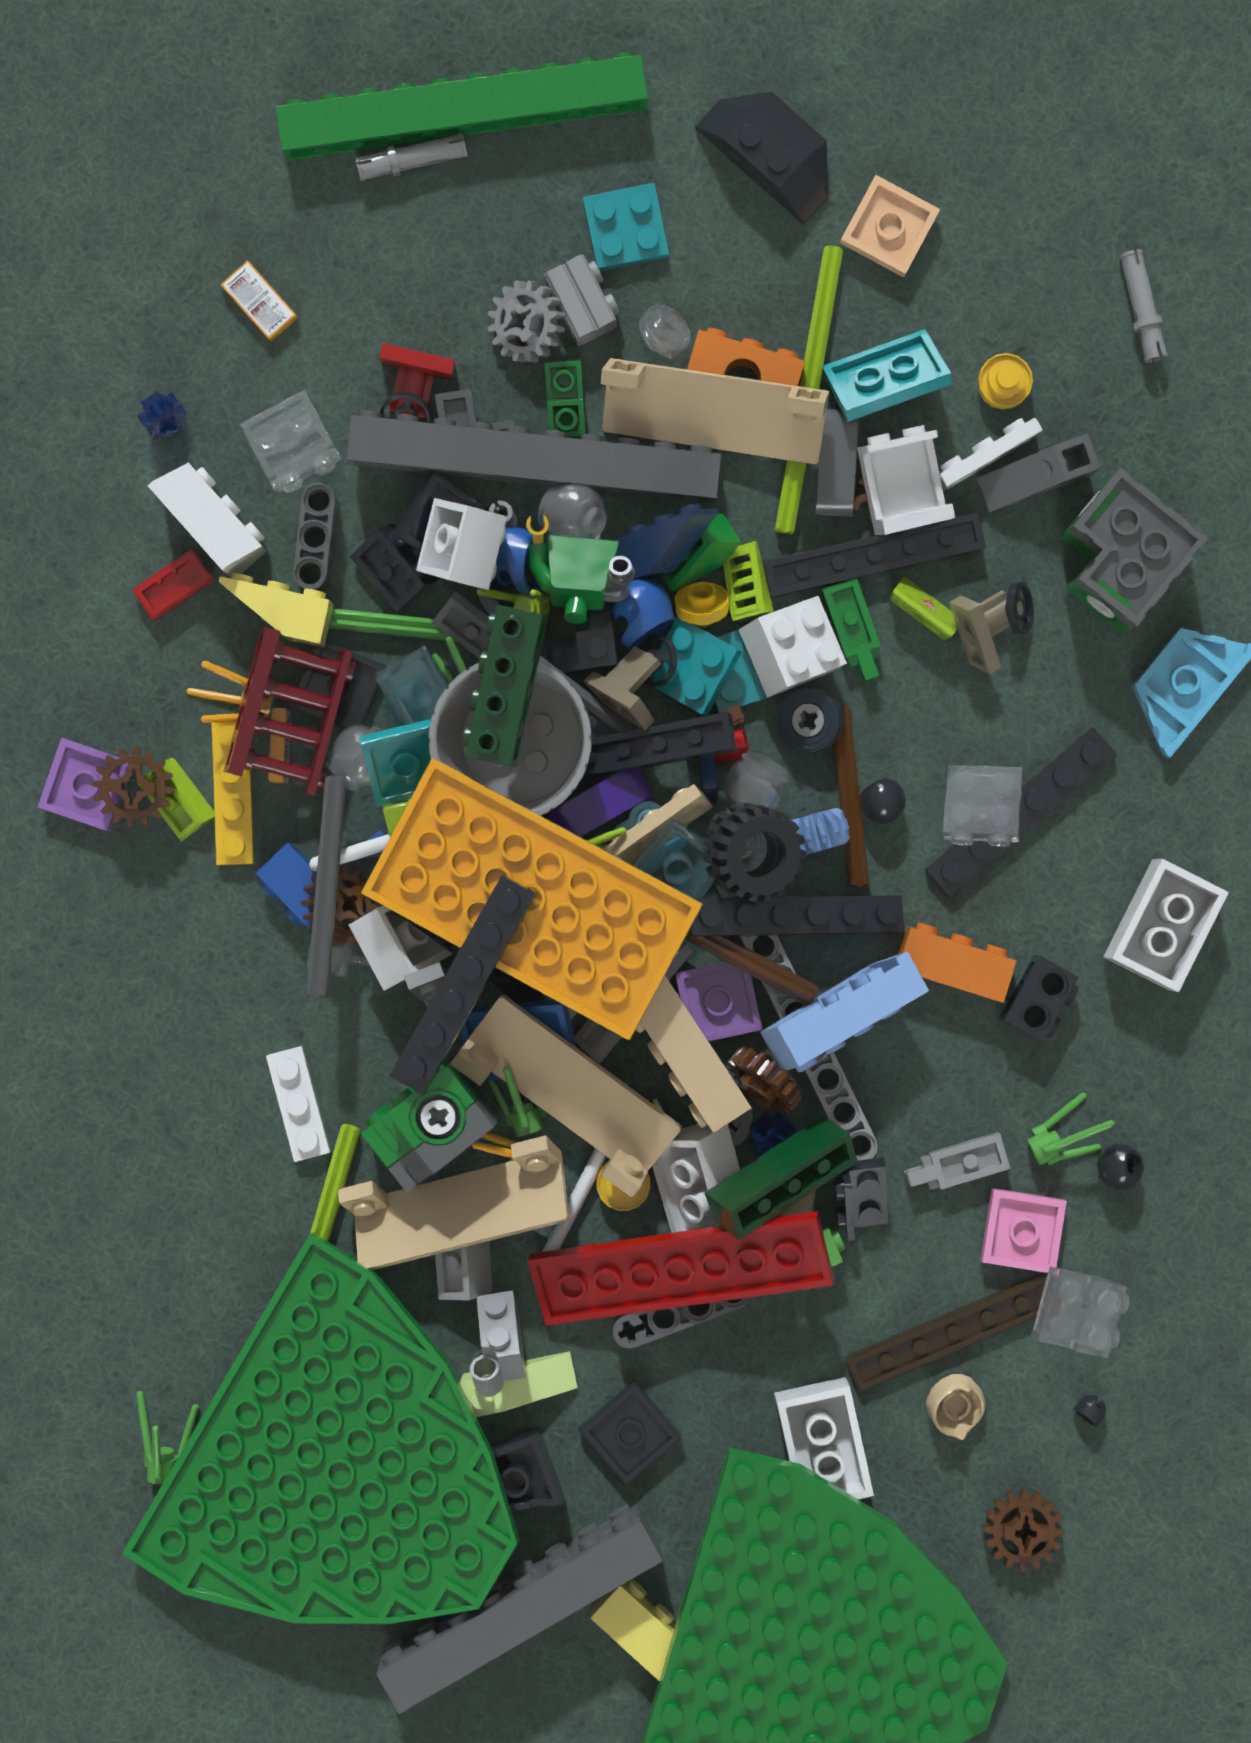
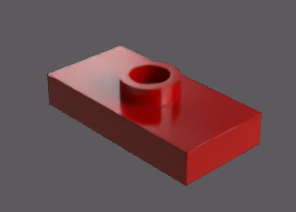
(173, 585)

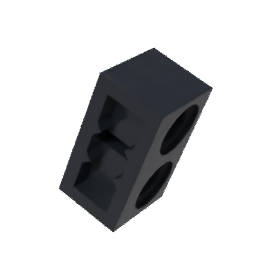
(1030, 993)

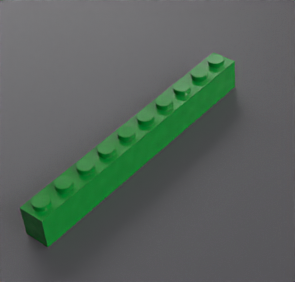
(462, 106)

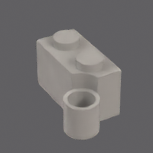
(499, 1343)

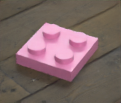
(1023, 1230)

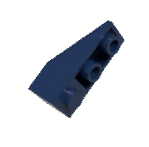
(664, 545)

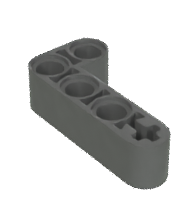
(683, 1318)

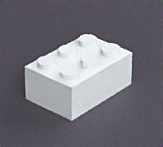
(1165, 924)
(825, 1434)

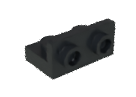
(392, 567)
(862, 1195)

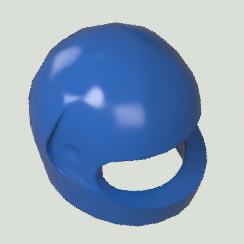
(512, 558)
(646, 611)

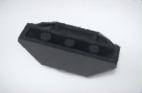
(772, 149)

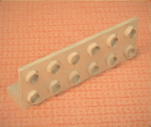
(714, 410)
(570, 1090)
(460, 1207)

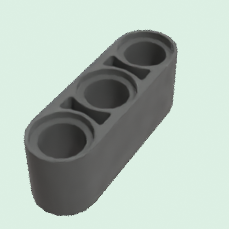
(836, 466)
(311, 521)

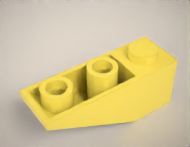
(296, 615)

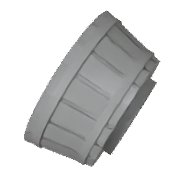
(552, 748)

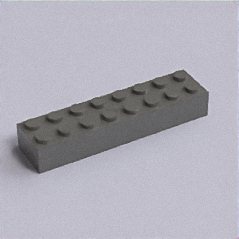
(519, 1607)

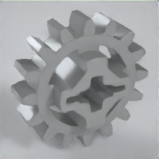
(526, 321)

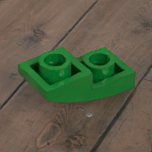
(565, 396)

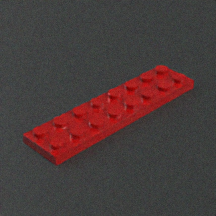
(680, 1269)

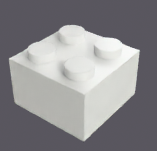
(462, 543)
(792, 646)
(394, 946)

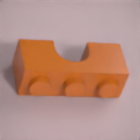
(719, 354)

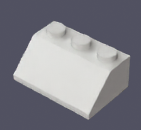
(209, 518)
(688, 1169)

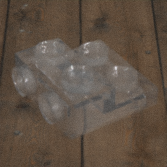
(291, 443)
(983, 804)
(1080, 1312)

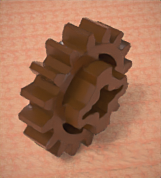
(131, 811)
(349, 905)
(764, 1080)
(1039, 1530)

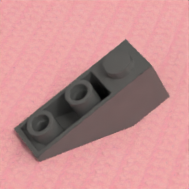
(1039, 473)

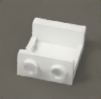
(903, 481)

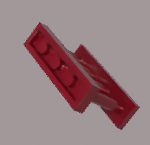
(261, 686)

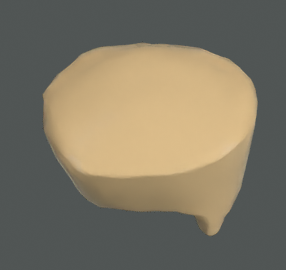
(955, 1405)

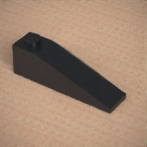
(580, 646)

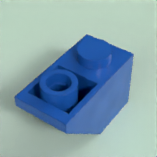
(286, 877)

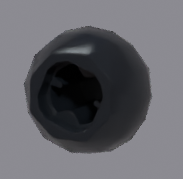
(883, 801)
(1120, 1166)

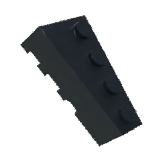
(527, 1471)

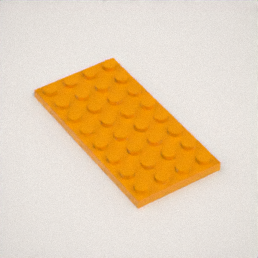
(592, 934)

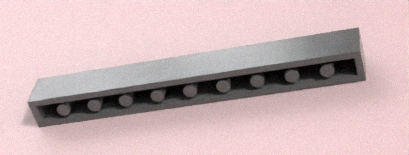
(533, 458)

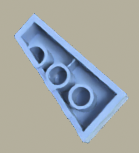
(844, 1012)

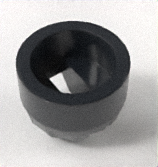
(1090, 1411)

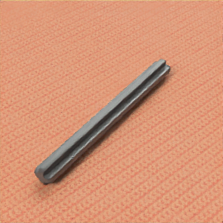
(326, 887)

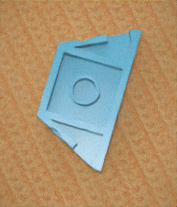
(1186, 683)

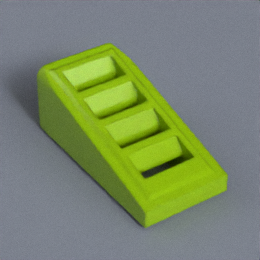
(760, 592)

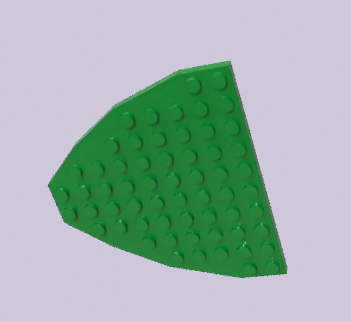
(333, 1467)
(818, 1625)

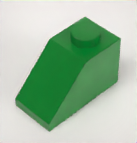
(706, 555)

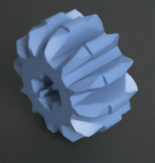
(823, 830)

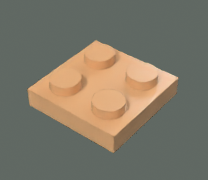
(889, 226)

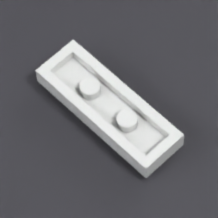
(988, 452)
(298, 1103)

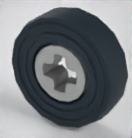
(829, 720)

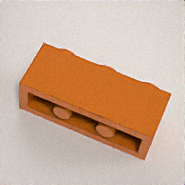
(958, 963)

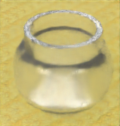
(573, 511)
(347, 757)
(755, 781)

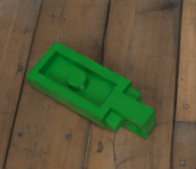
(853, 627)

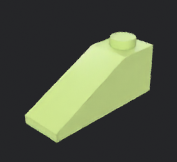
(543, 1379)

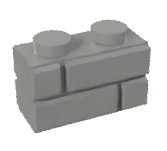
(585, 306)

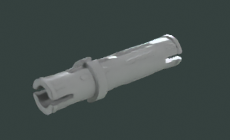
(411, 157)
(1147, 321)

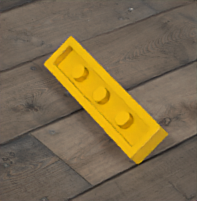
(232, 804)

